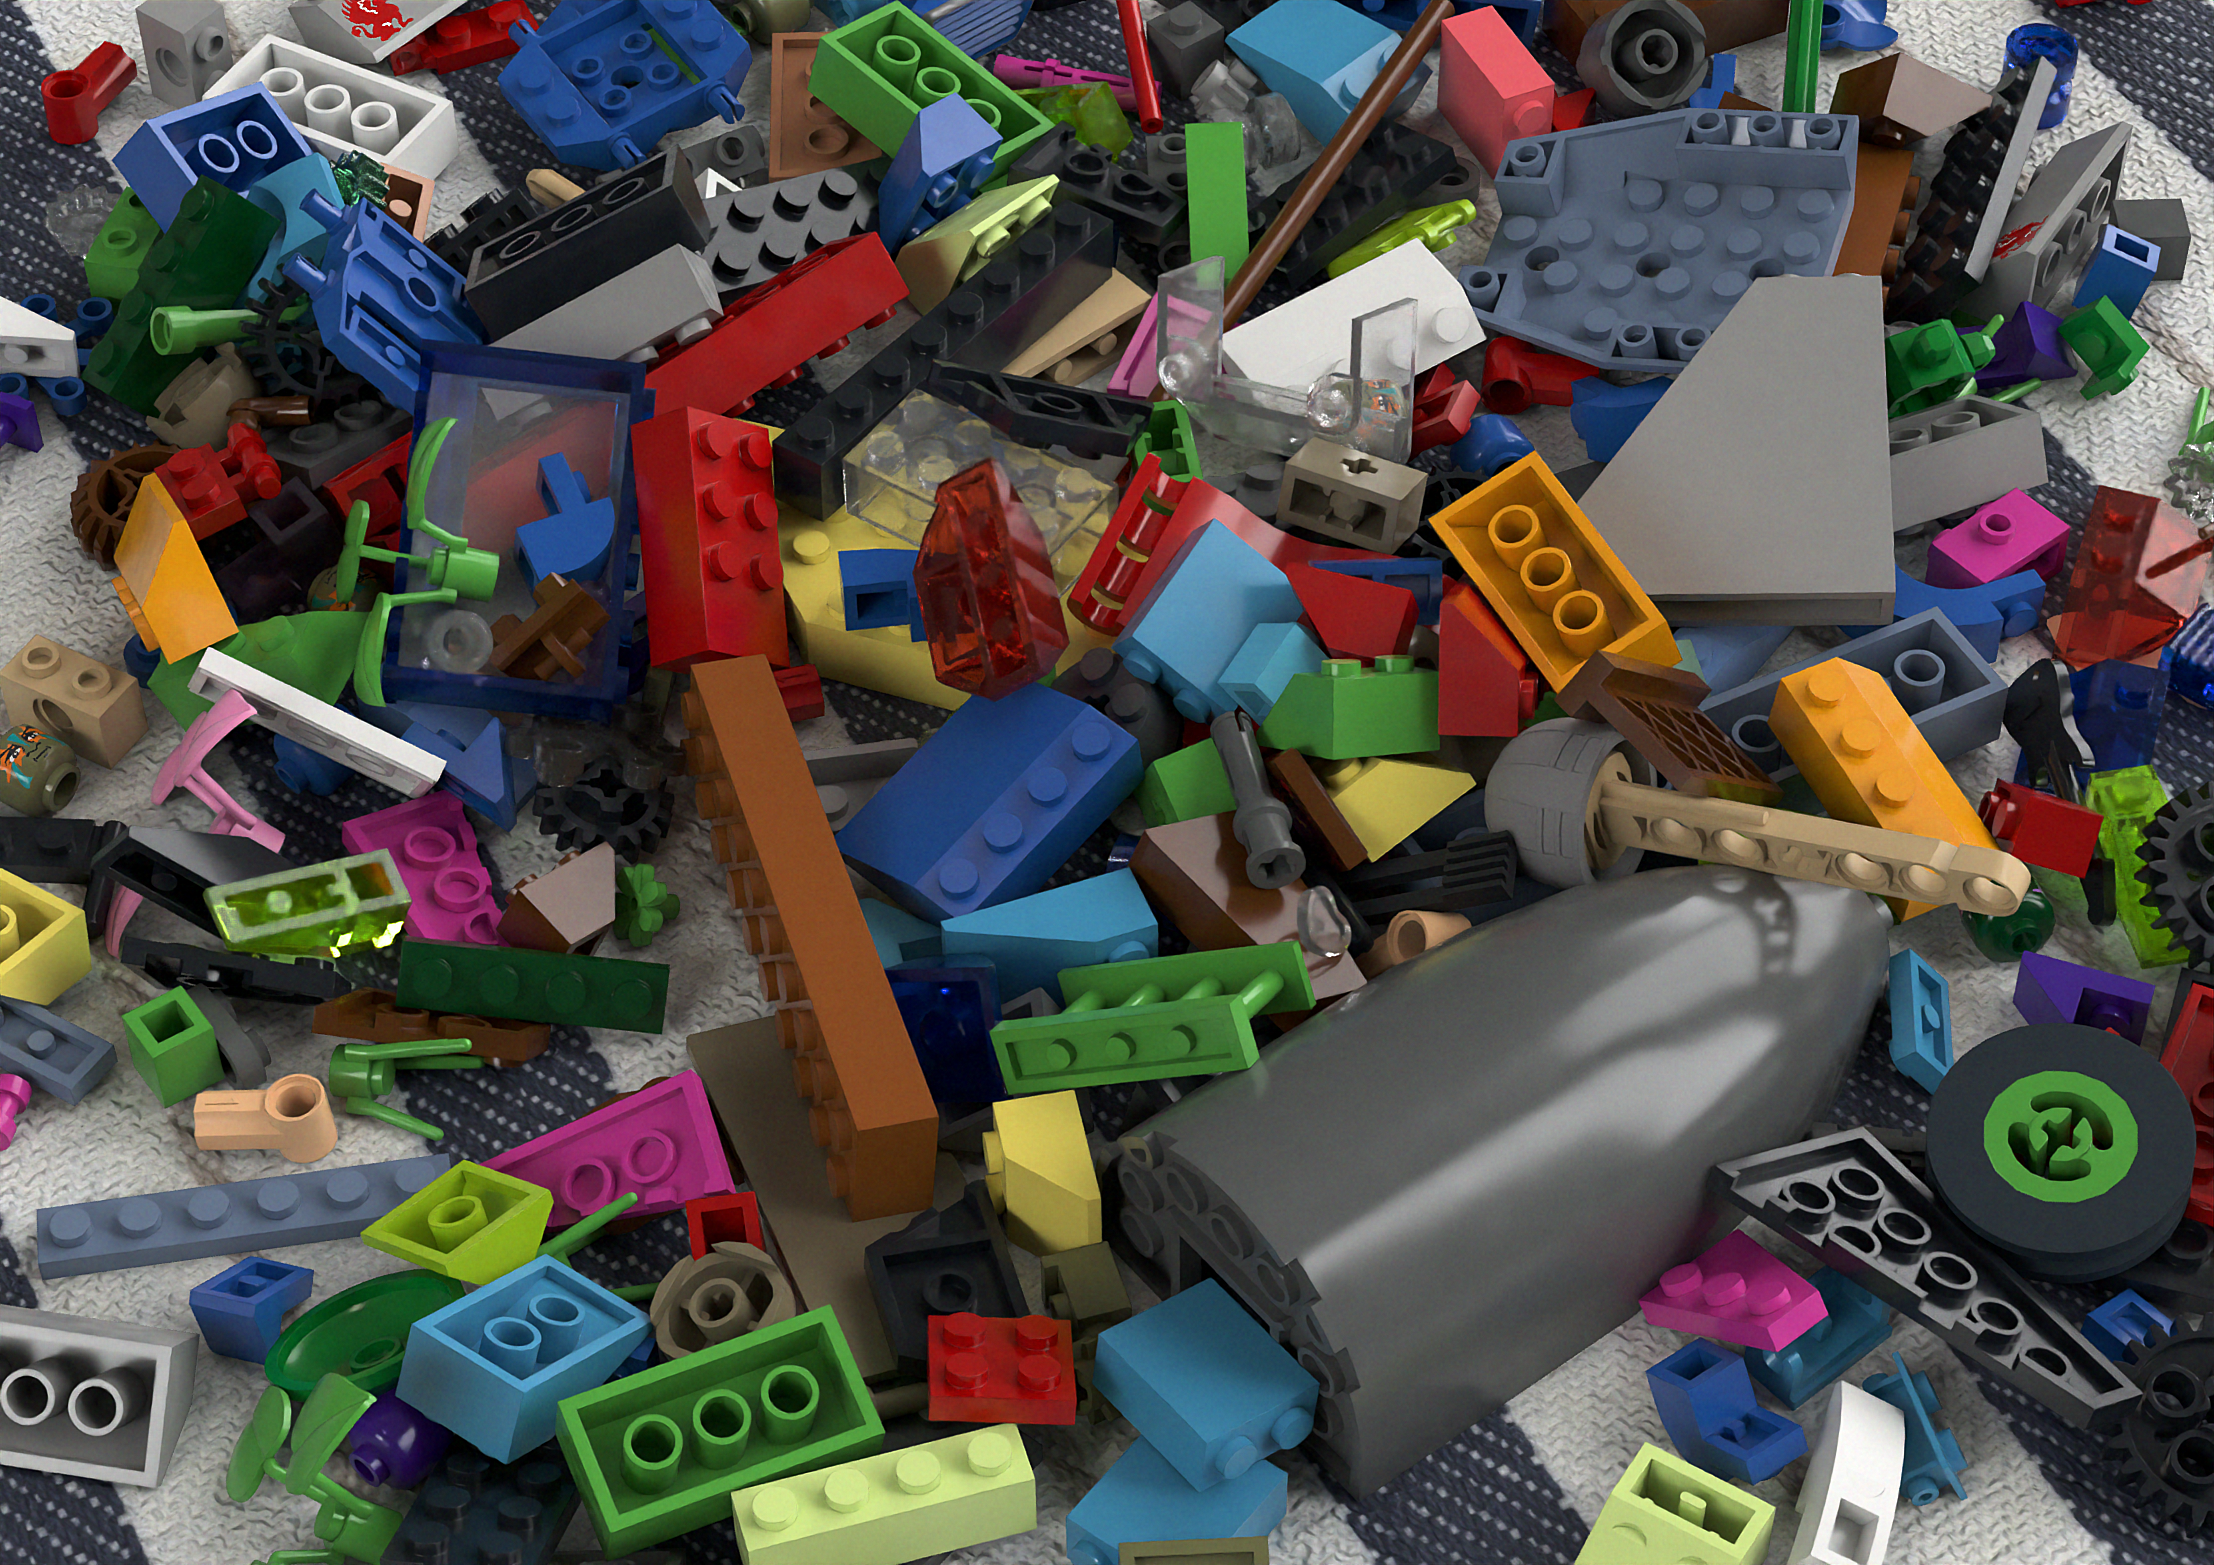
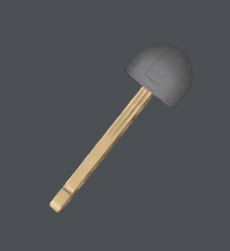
(1591, 806)

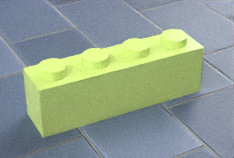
(892, 1504)

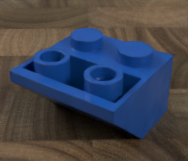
(935, 170)

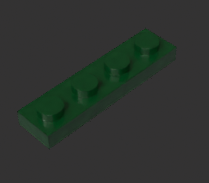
(532, 985)

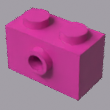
(1998, 543)

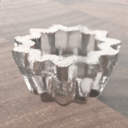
(79, 217)
(2193, 481)

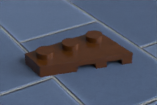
(373, 1016)

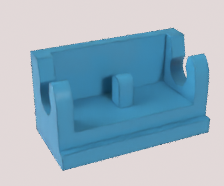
(1830, 1347)

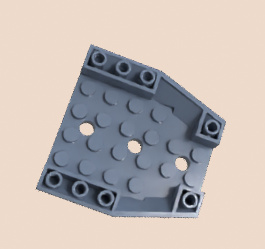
(1674, 191)

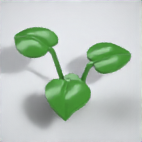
(453, 569)
(344, 1521)

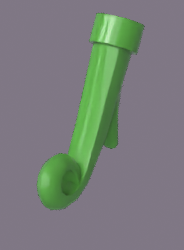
(181, 329)

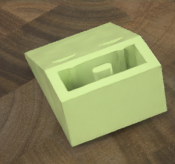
(970, 238)
(1677, 1516)

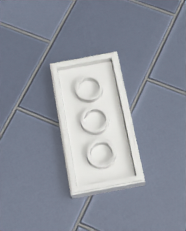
(319, 725)

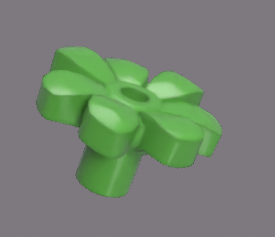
(642, 905)

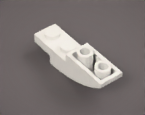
(1851, 1482)

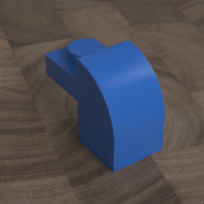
(1609, 415)
(575, 535)
(1716, 1418)

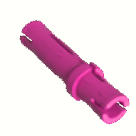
(1028, 74)

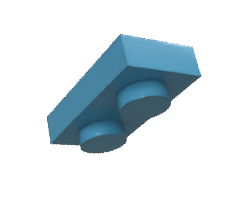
(1919, 1020)

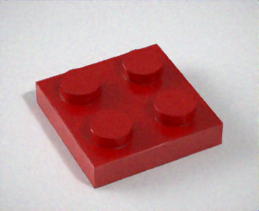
(1000, 1369)

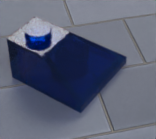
(2115, 714)
(948, 1014)

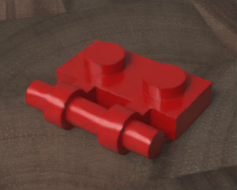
(215, 486)

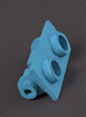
(1929, 1455)

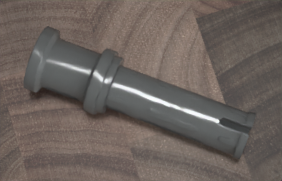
(1260, 819)

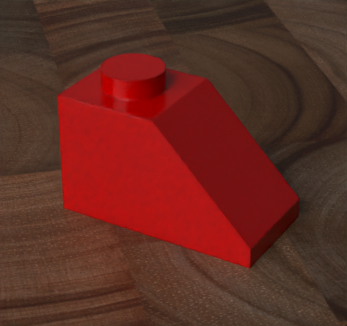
(1355, 614)

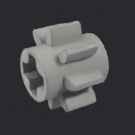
(1223, 86)

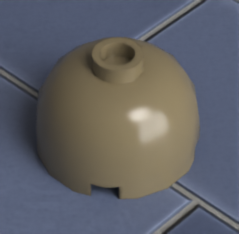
(199, 398)
(718, 1299)

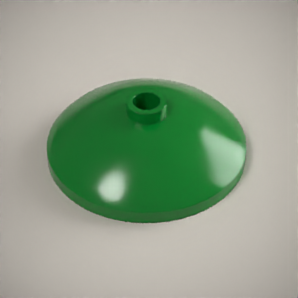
(358, 1333)

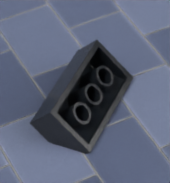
(587, 243)

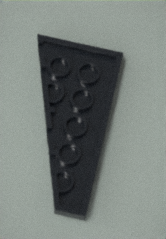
(1901, 1243)

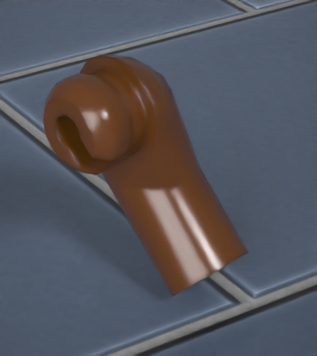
(273, 411)

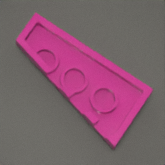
(437, 864)
(647, 1144)

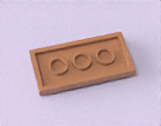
(803, 129)

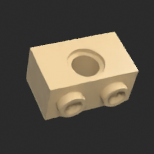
(74, 700)

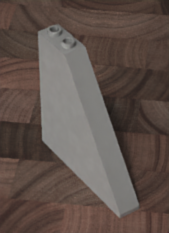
(1765, 468)

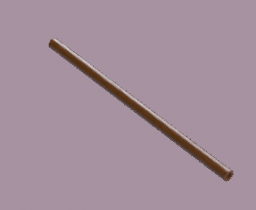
(1328, 168)

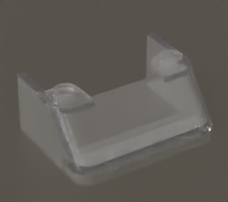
(1358, 410)

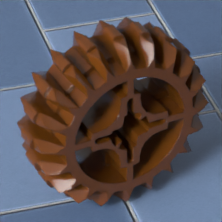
(107, 496)

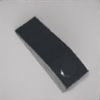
(179, 866)

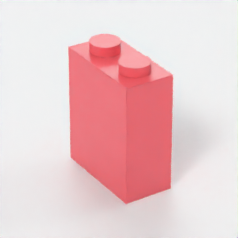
(1491, 86)

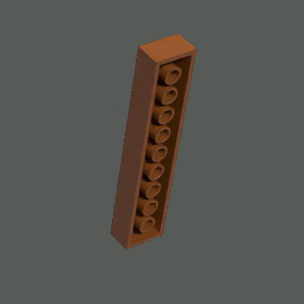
(810, 941)

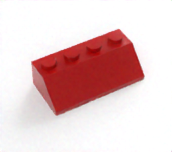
(1483, 672)

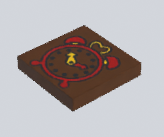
(1313, 811)

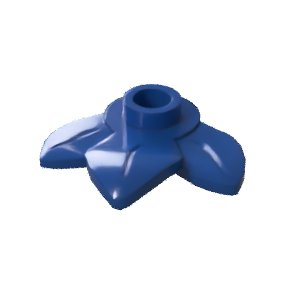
(1856, 25)

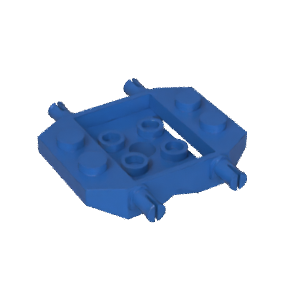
(573, 79)
(394, 283)

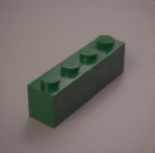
(196, 265)

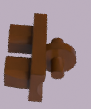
(551, 634)

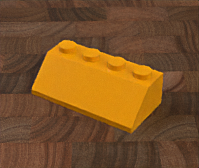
(1551, 574)
(167, 579)
(1870, 760)

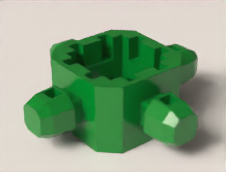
(1931, 365)

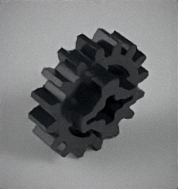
(604, 810)

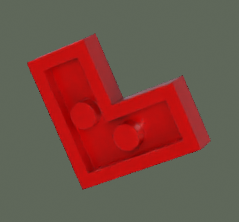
(1440, 409)

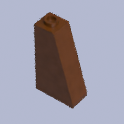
(1201, 885)

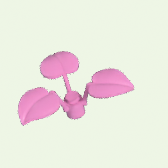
(178, 771)

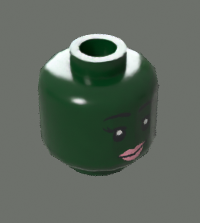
(2007, 937)

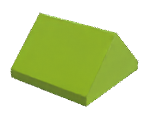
(466, 1224)

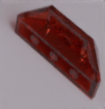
(2131, 580)
(987, 587)

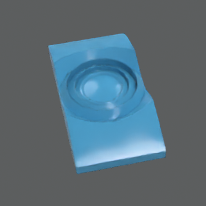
(281, 197)

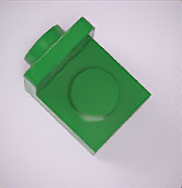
(2106, 346)

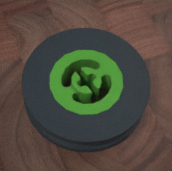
(2098, 1205)

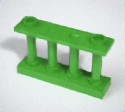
(1153, 1018)

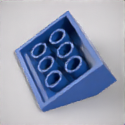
(992, 803)

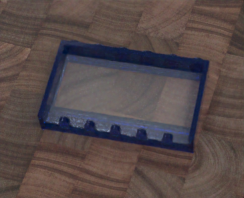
(484, 486)

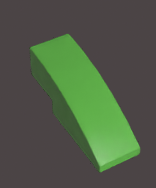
(1217, 193)

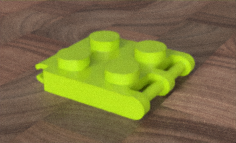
(1430, 225)

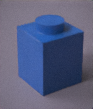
(2117, 268)

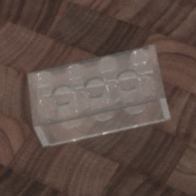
(926, 441)

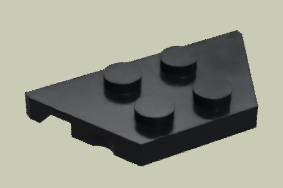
(1045, 411)
(941, 1268)

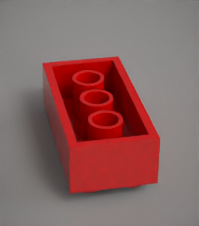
(708, 540)

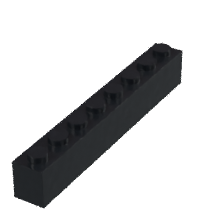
(977, 325)

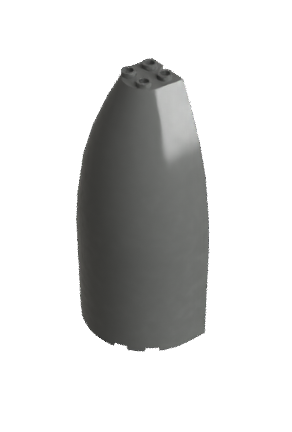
(1502, 1141)

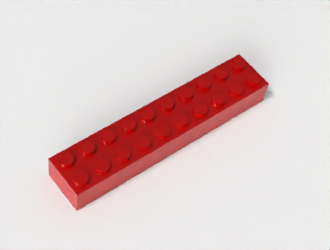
(761, 339)

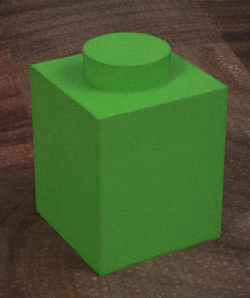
(173, 1046)

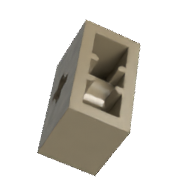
(1351, 496)

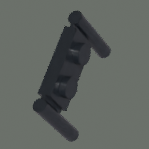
(61, 854)

